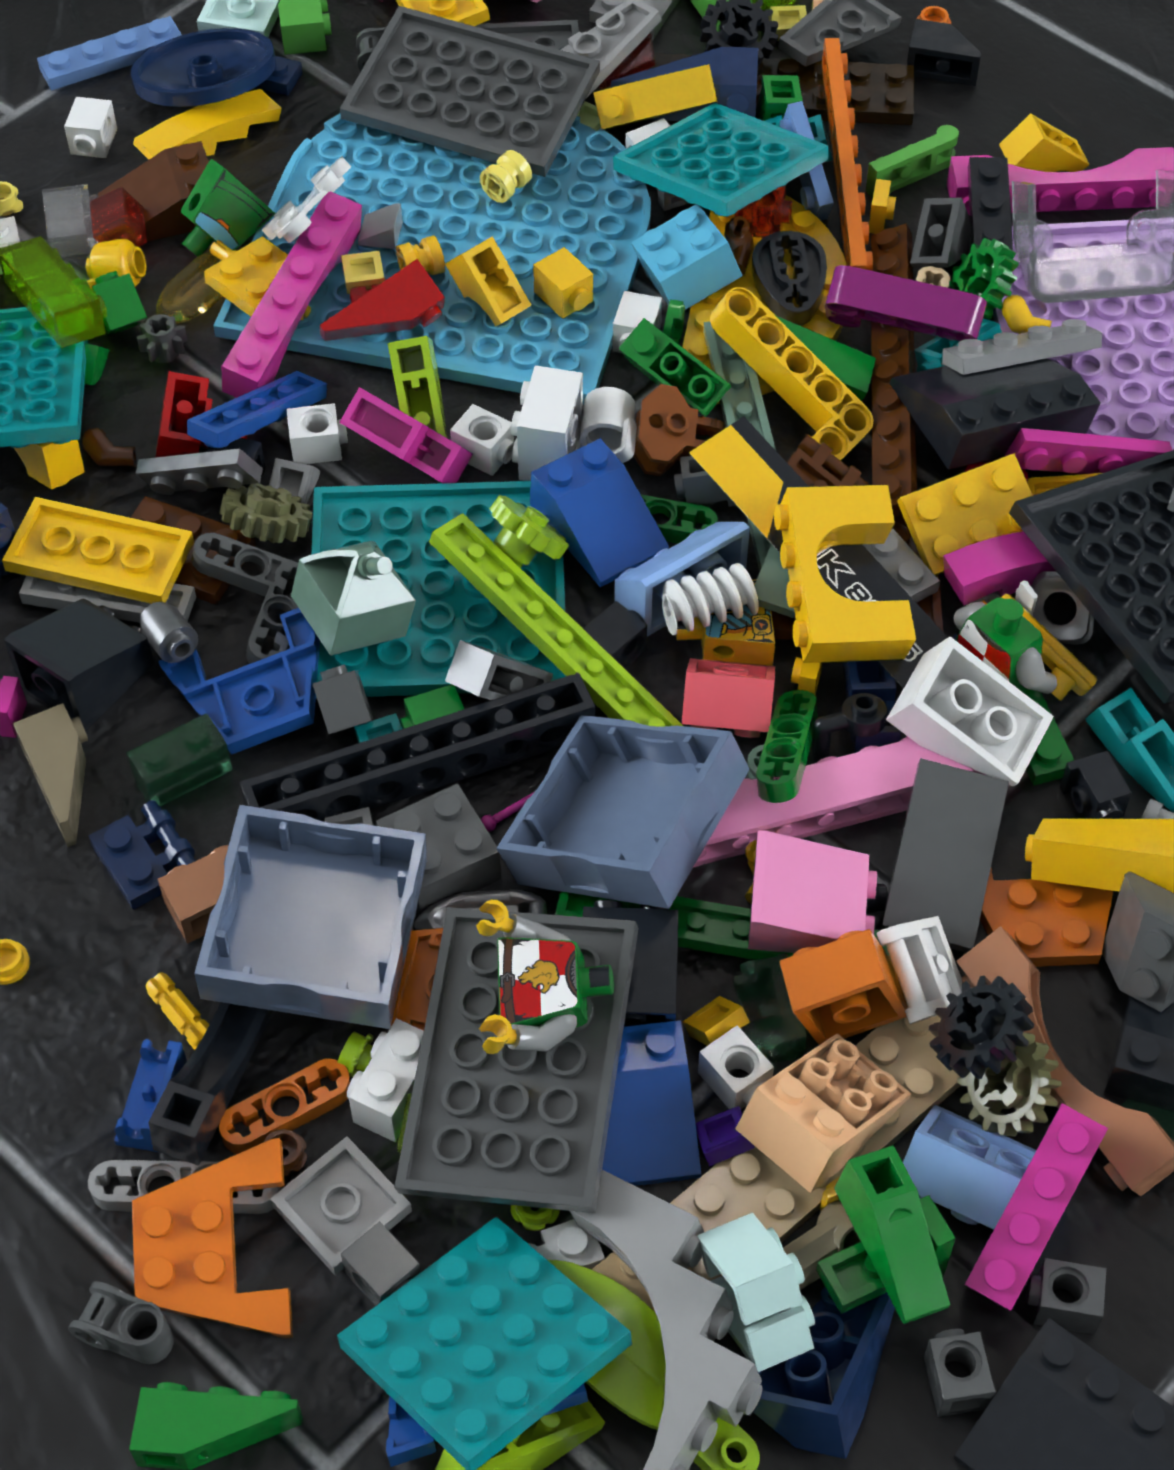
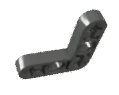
(270, 584)

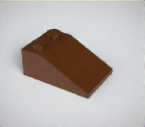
(163, 188)

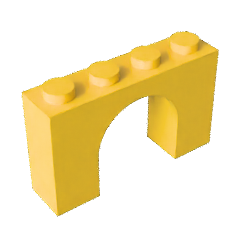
(827, 623)

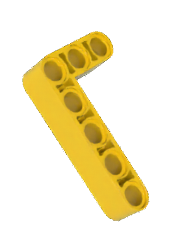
(798, 388)

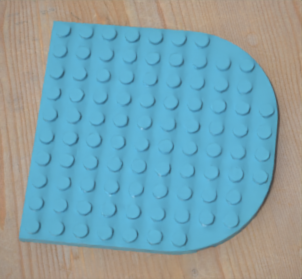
(440, 194)

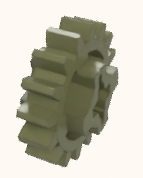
(266, 513)
(1019, 1085)

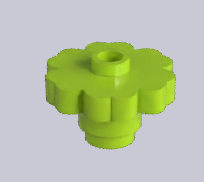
(525, 532)

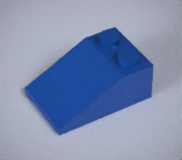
(597, 511)
(652, 1109)

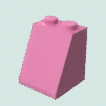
(807, 893)

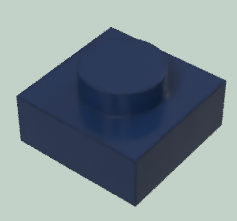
(283, 77)

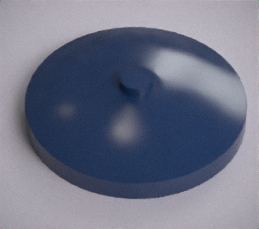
(203, 67)

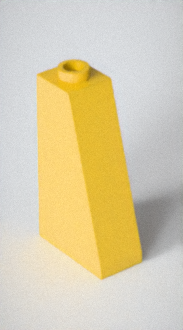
(1102, 851)

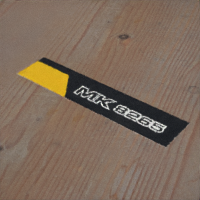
(756, 482)

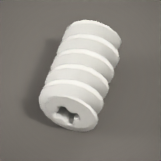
(707, 596)

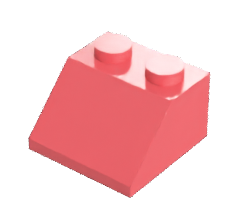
(728, 696)

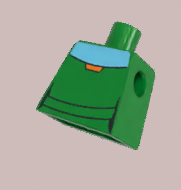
(222, 210)

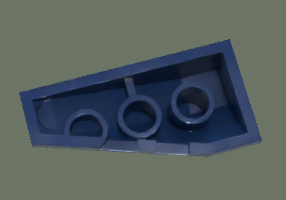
(732, 74)
(824, 1393)

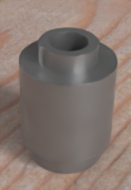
(168, 632)

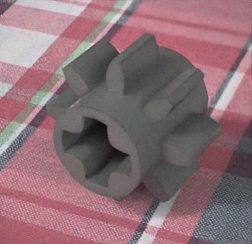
(162, 338)

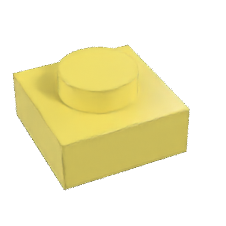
(787, 17)
(362, 269)

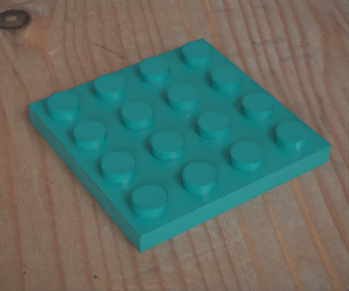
(720, 159)
(484, 1343)

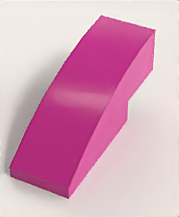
(405, 437)
(994, 566)

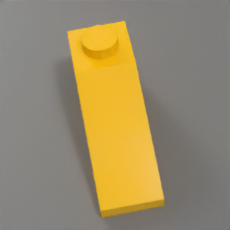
(655, 97)

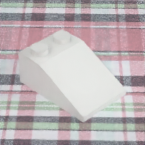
(969, 713)

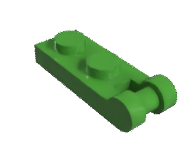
(914, 161)

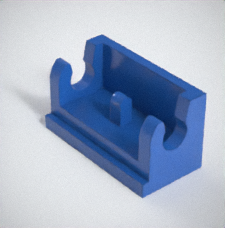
(149, 1083)

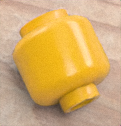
(118, 256)

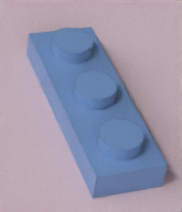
(815, 188)

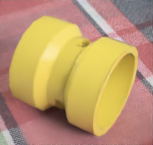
(502, 179)

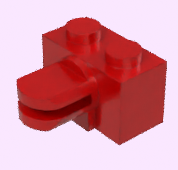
(183, 399)

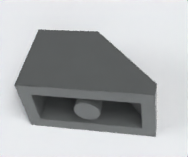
(941, 233)
(492, 673)

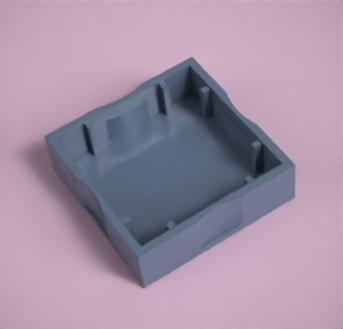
(624, 810)
(313, 917)

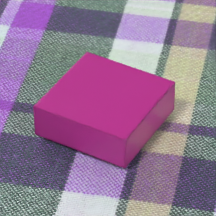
(11, 705)

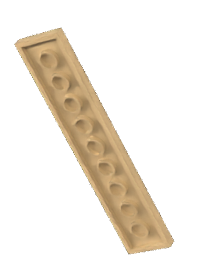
(761, 1187)

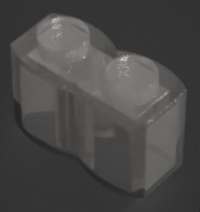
(69, 220)

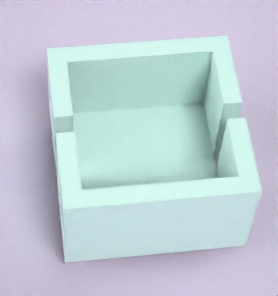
(764, 1289)

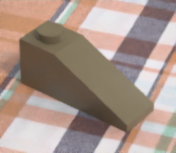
(58, 763)

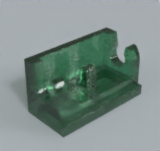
(767, 1005)

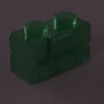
(180, 760)

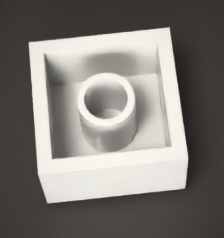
(548, 419)

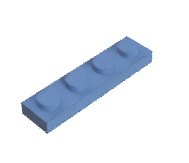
(104, 54)

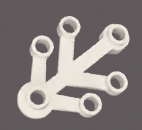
(292, 220)

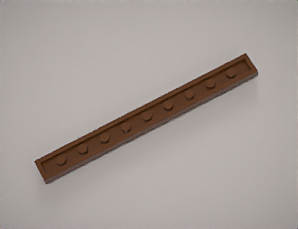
(893, 348)

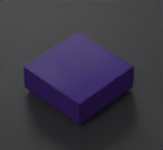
(720, 1138)

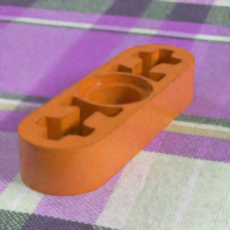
(291, 1086)

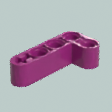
(902, 304)

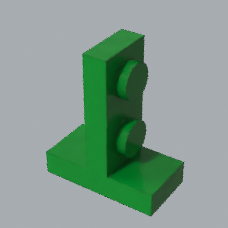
(852, 1277)

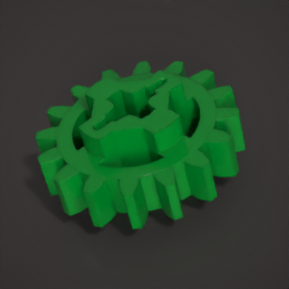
(986, 273)

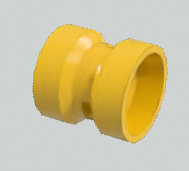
(427, 252)

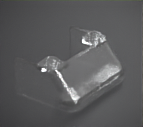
(1097, 271)

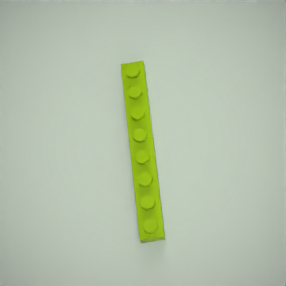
(546, 624)

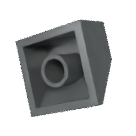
(1142, 942)

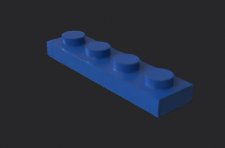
(255, 409)

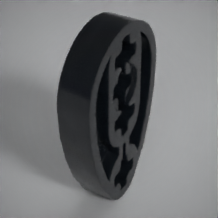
(808, 274)

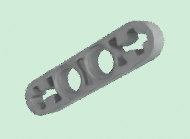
(147, 1171)

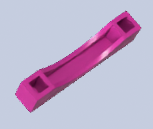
(1118, 185)
(269, 330)

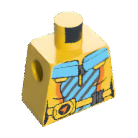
(736, 640)

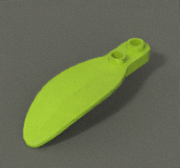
(637, 1376)

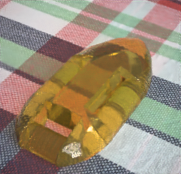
(187, 293)

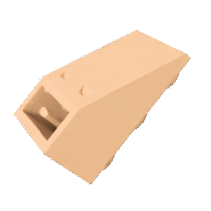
(820, 1111)

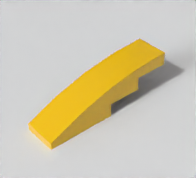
(210, 123)

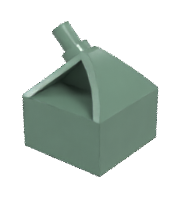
(352, 597)

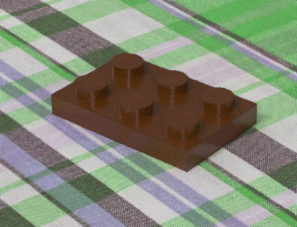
(161, 513)

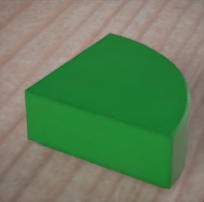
(674, 320)
(95, 363)

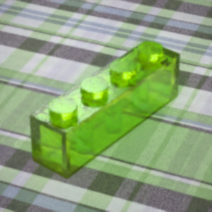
(52, 291)

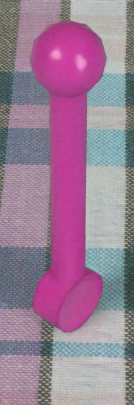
(491, 821)

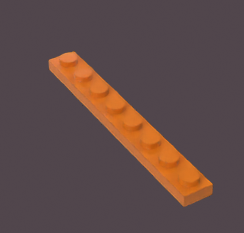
(844, 150)

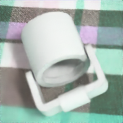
(609, 416)

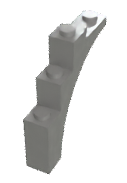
(700, 1375)

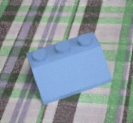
(702, 551)
(965, 1166)

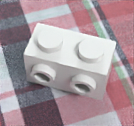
(381, 1091)

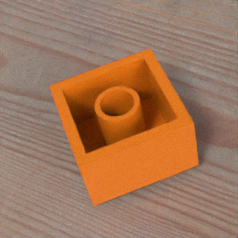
(843, 986)

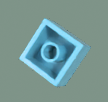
(687, 257)

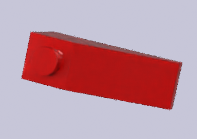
(392, 306)

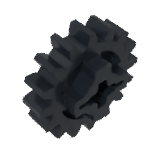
(739, 27)
(981, 1027)

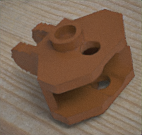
(668, 430)

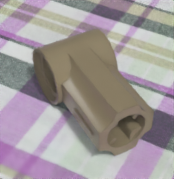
(830, 1235)

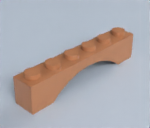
(1135, 1142)

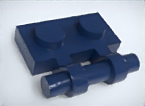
(131, 861)

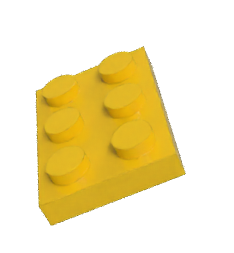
(964, 509)

